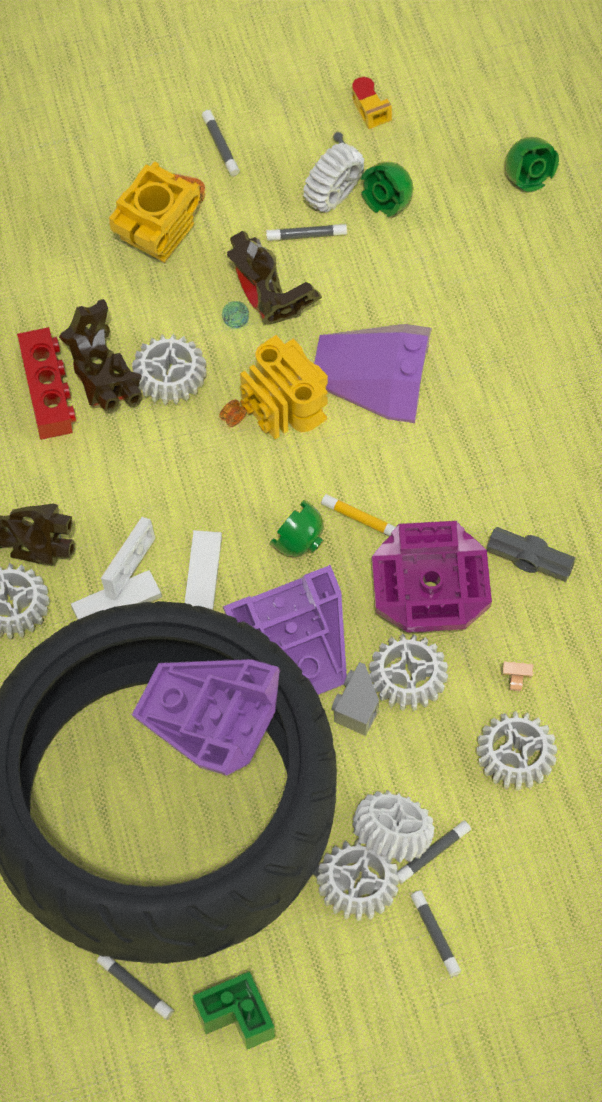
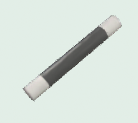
(220, 143)
(306, 232)
(433, 851)
(436, 933)
(135, 986)

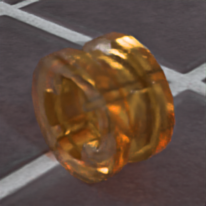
(233, 413)

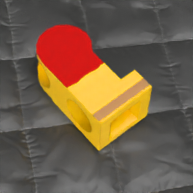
(368, 103)

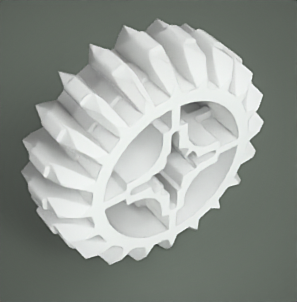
(333, 177)
(182, 376)
(29, 591)
(429, 666)
(537, 740)
(393, 826)
(336, 869)

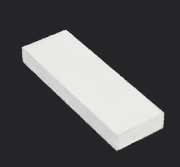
(128, 558)
(203, 569)
(136, 590)

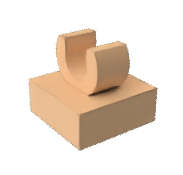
(517, 672)

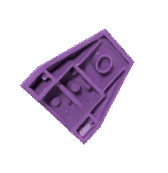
(376, 368)
(305, 624)
(211, 709)

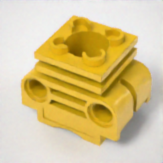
(155, 211)
(284, 388)

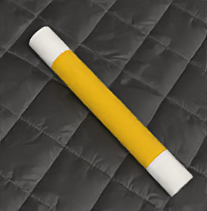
(357, 515)

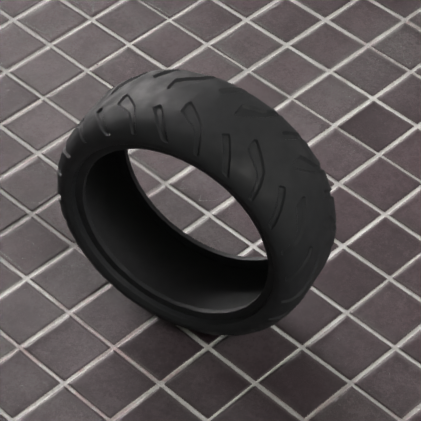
(175, 920)

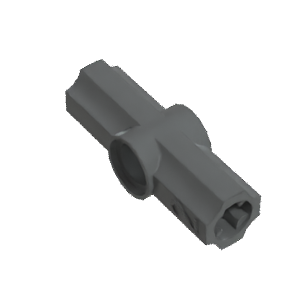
(531, 554)

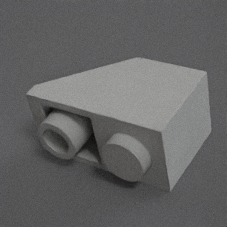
(359, 702)

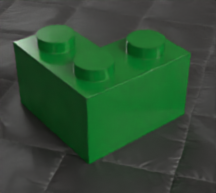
(236, 1003)

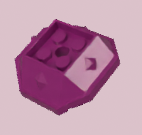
(437, 554)

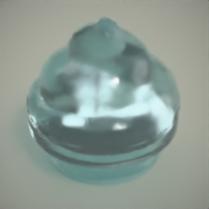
(235, 314)

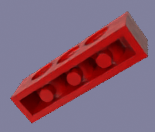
(50, 420)

